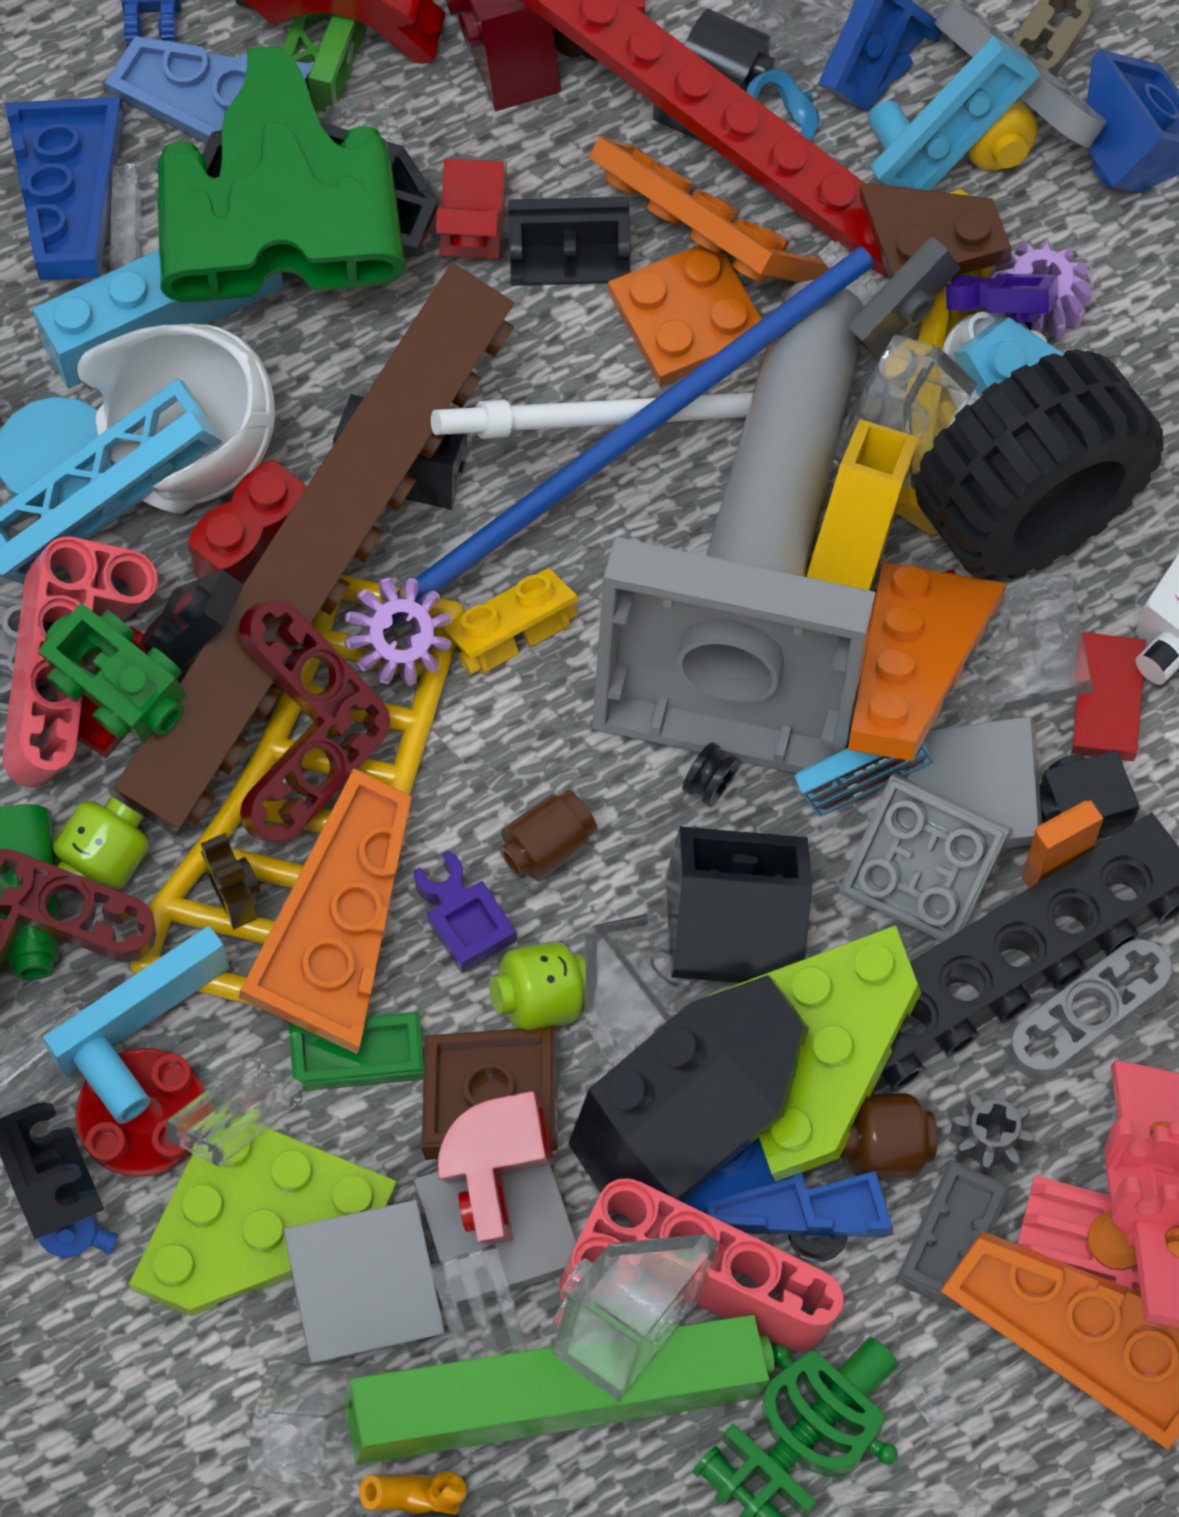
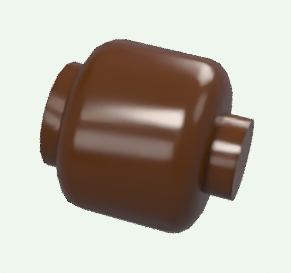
(891, 1137)

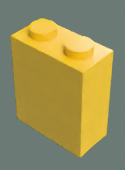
(862, 505)

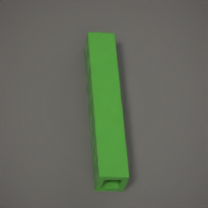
(541, 1395)

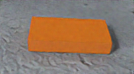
(1062, 841)

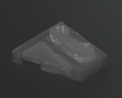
(1036, 649)

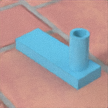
(953, 121)
(89, 1036)

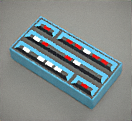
(852, 776)

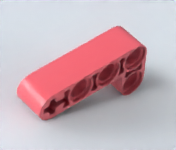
(47, 600)
(770, 1268)

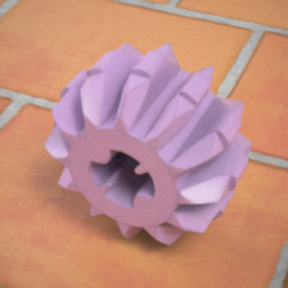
(1073, 288)
(380, 618)

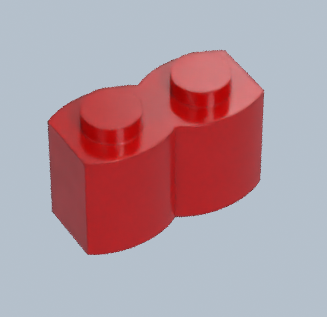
(241, 530)

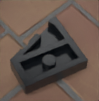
(192, 616)

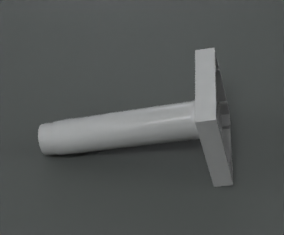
(739, 637)

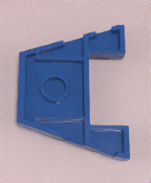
(753, 1202)

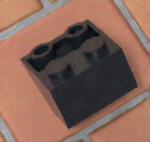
(736, 903)

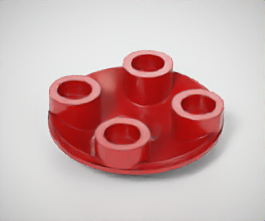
(140, 1144)

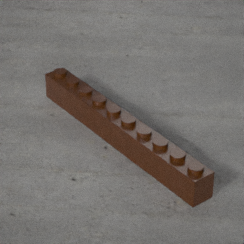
(317, 543)

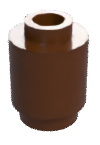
(547, 835)

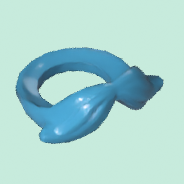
(794, 100)

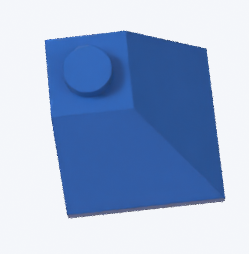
(1142, 124)

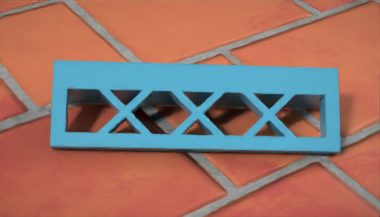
(109, 490)

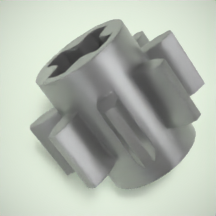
(984, 1151)

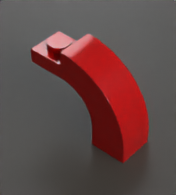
(406, 24)

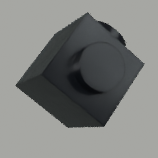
(1094, 779)

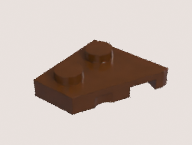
(908, 217)

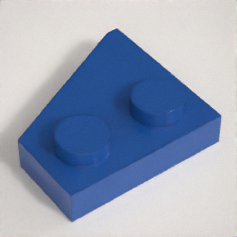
(875, 49)

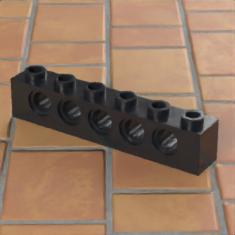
(1137, 856)

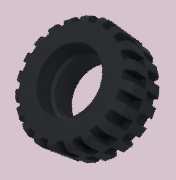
(1038, 464)

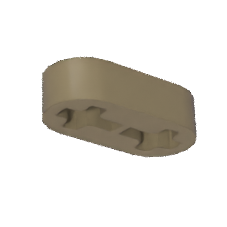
(1059, 40)

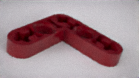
(327, 711)
(41, 881)

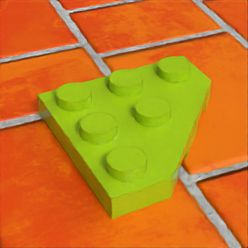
(853, 1011)
(229, 1220)

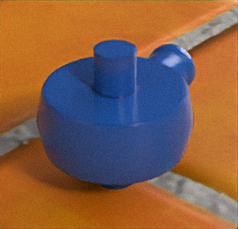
(78, 1237)

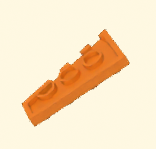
(756, 249)
(915, 653)
(331, 927)
(1077, 1327)

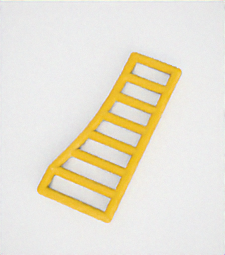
(414, 723)

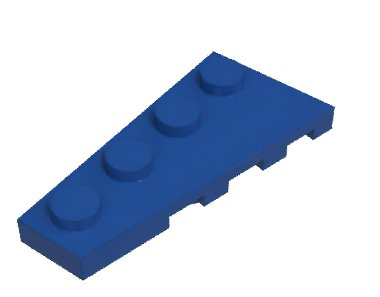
(65, 178)

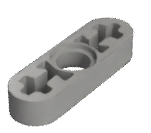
(1115, 967)

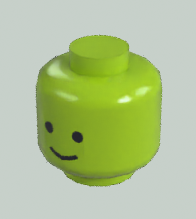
(102, 843)
(539, 986)

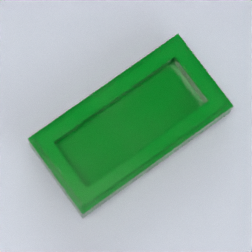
(387, 1054)

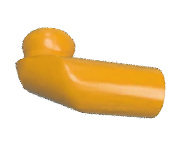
(414, 1492)

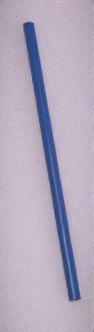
(641, 424)

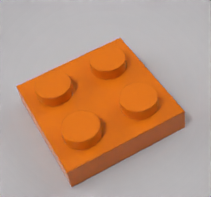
(683, 310)

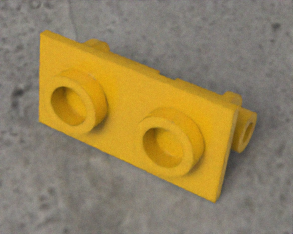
(535, 606)

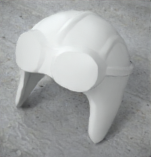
(222, 377)

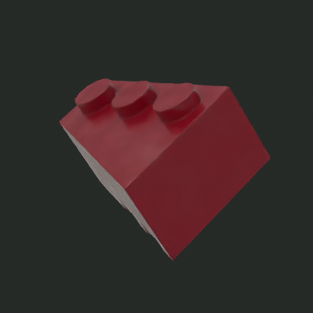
(510, 49)

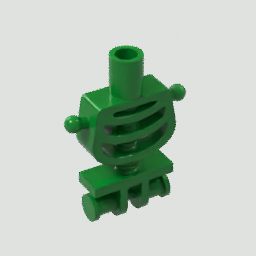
(847, 1388)

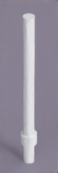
(498, 418)

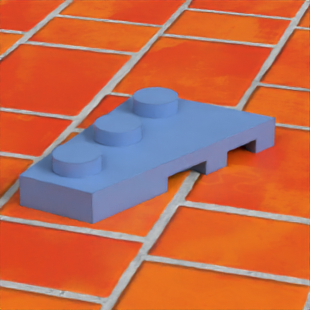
(181, 83)

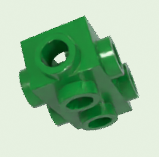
(131, 688)

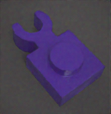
(1017, 295)
(466, 919)

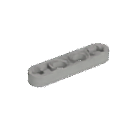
(1045, 95)

